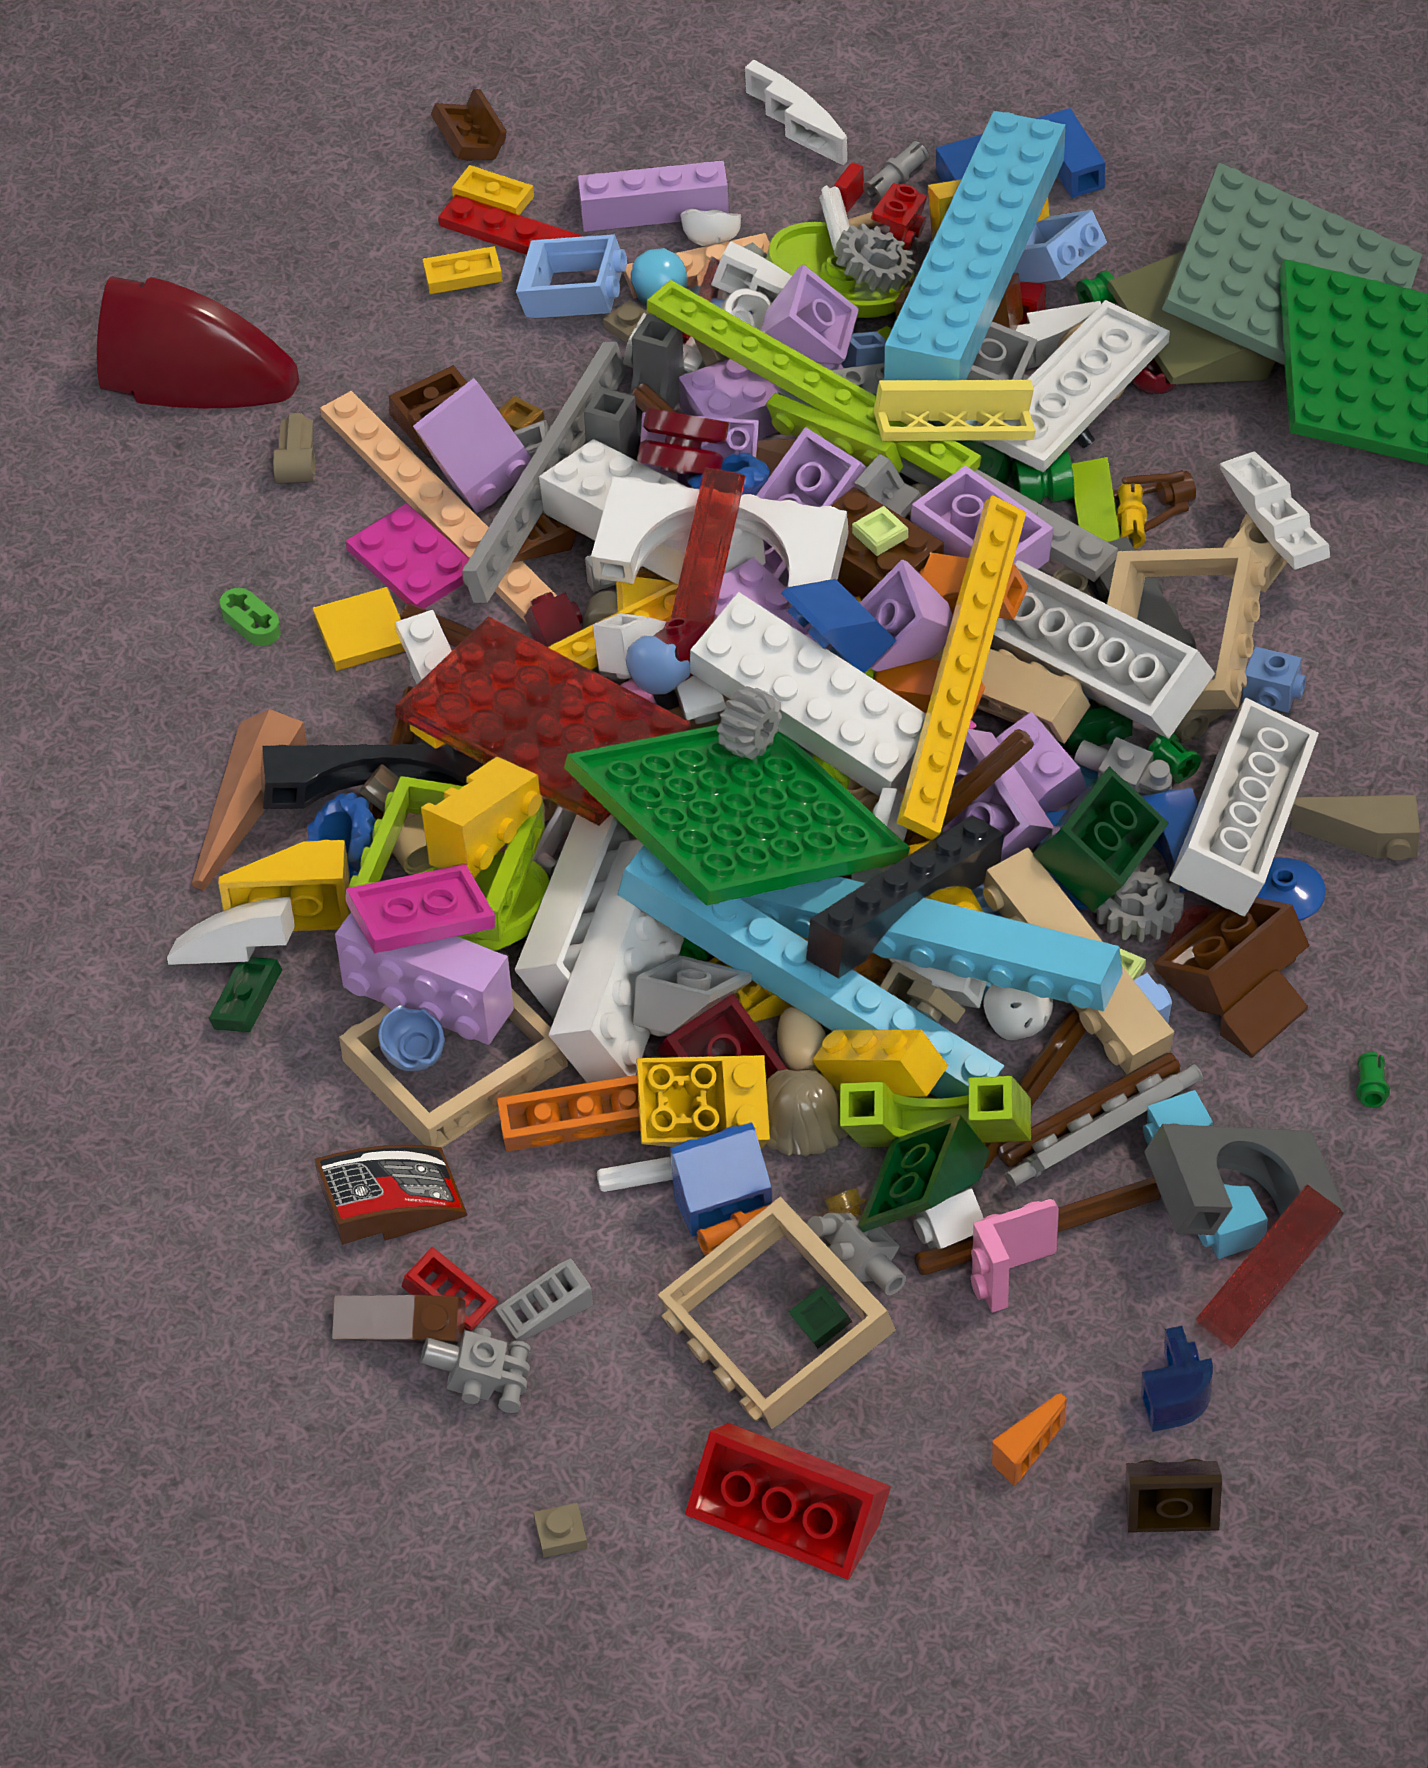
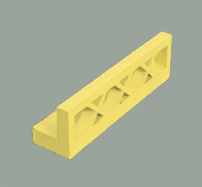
(952, 404)

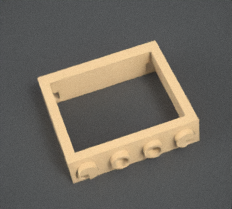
(1243, 609)
(473, 1103)
(729, 1259)

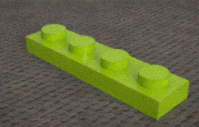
(792, 417)

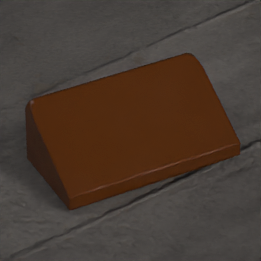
(1262, 1014)

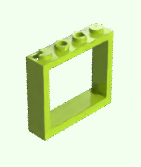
(409, 798)

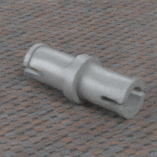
(896, 171)

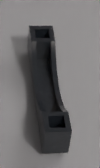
(304, 773)
(854, 925)

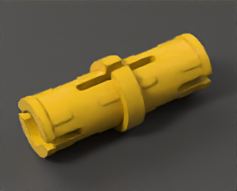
(1132, 514)

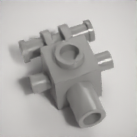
(1130, 763)
(864, 1254)
(481, 1367)

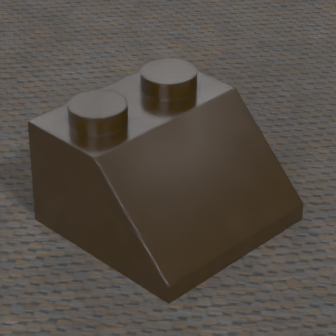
(1173, 1496)

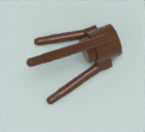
(1172, 489)

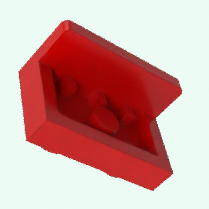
(902, 212)

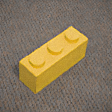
(896, 1057)

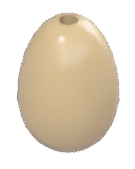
(799, 1039)

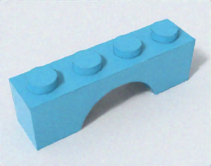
(1246, 1221)

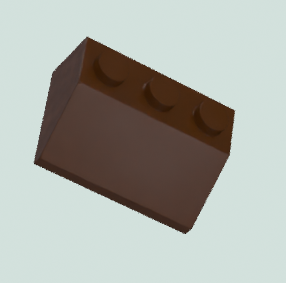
(1232, 954)

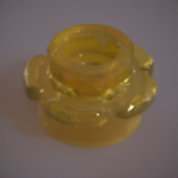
(845, 1202)

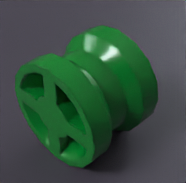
(1095, 289)

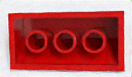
(786, 1499)

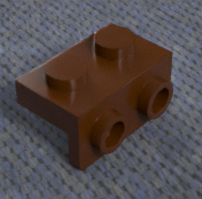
(472, 128)

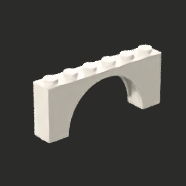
(646, 514)

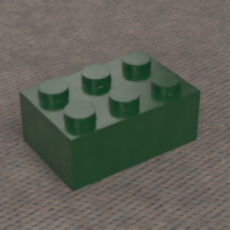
(1100, 839)

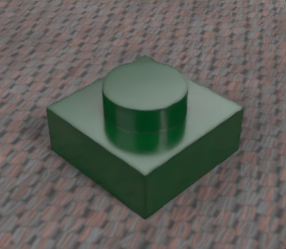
(820, 1316)

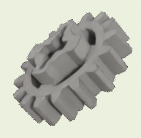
(874, 258)
(1143, 906)

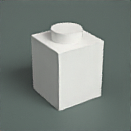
(949, 1220)

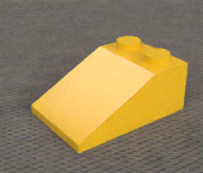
(308, 873)

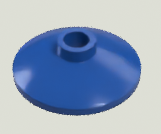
(1305, 886)

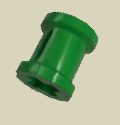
(1180, 760)

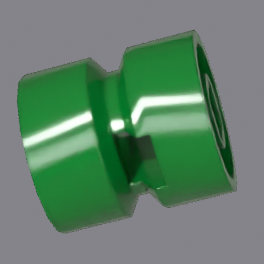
(1054, 483)

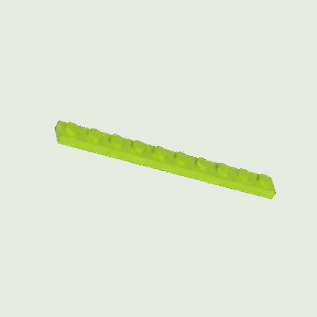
(796, 374)

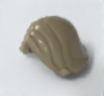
(803, 1113)

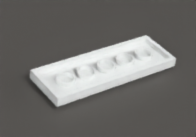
(1083, 381)

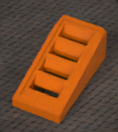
(1025, 1441)

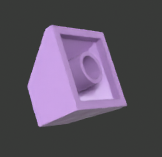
(811, 318)
(911, 614)

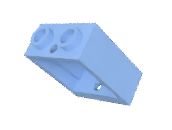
(1055, 245)
(570, 255)

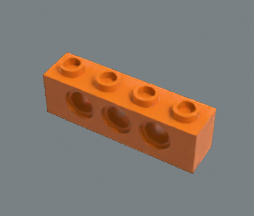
(570, 1113)

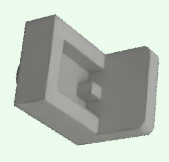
(886, 486)

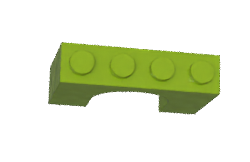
(993, 1109)

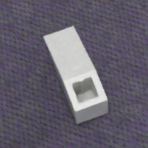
(616, 635)

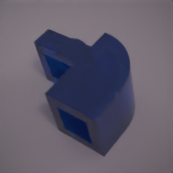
(1181, 1390)

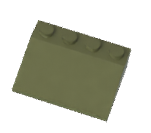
(1192, 352)

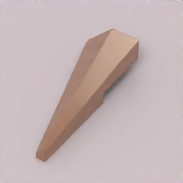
(240, 793)

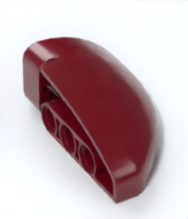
(186, 350)

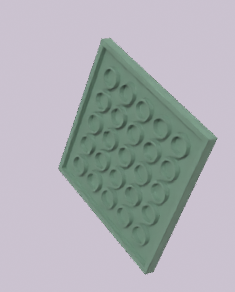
(1240, 241)

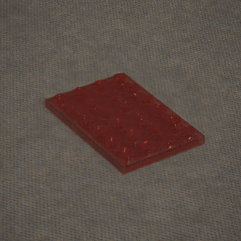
(530, 708)

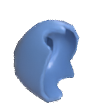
(654, 665)
(411, 1038)

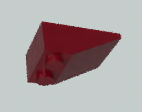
(722, 1032)

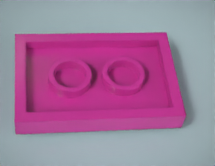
(409, 557)
(420, 908)

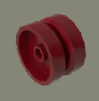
(683, 442)

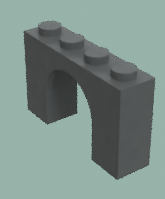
(657, 362)
(1188, 1178)

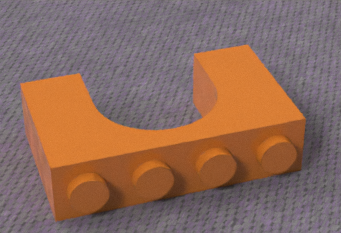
(945, 574)

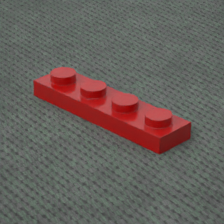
(497, 225)

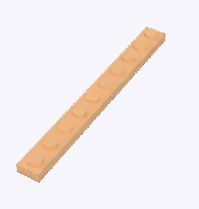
(425, 492)

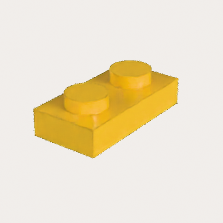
(494, 189)
(462, 270)

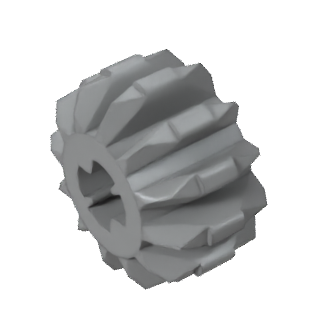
(749, 722)

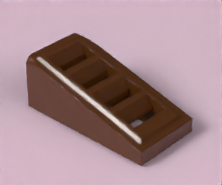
(546, 539)

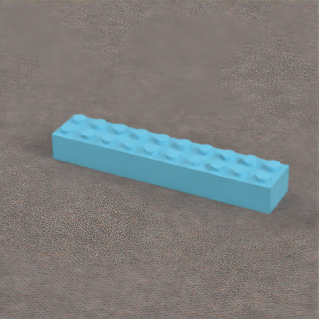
(975, 250)

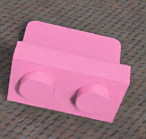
(1008, 1242)

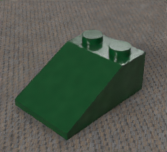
(924, 1171)

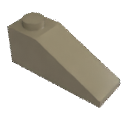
(1367, 824)

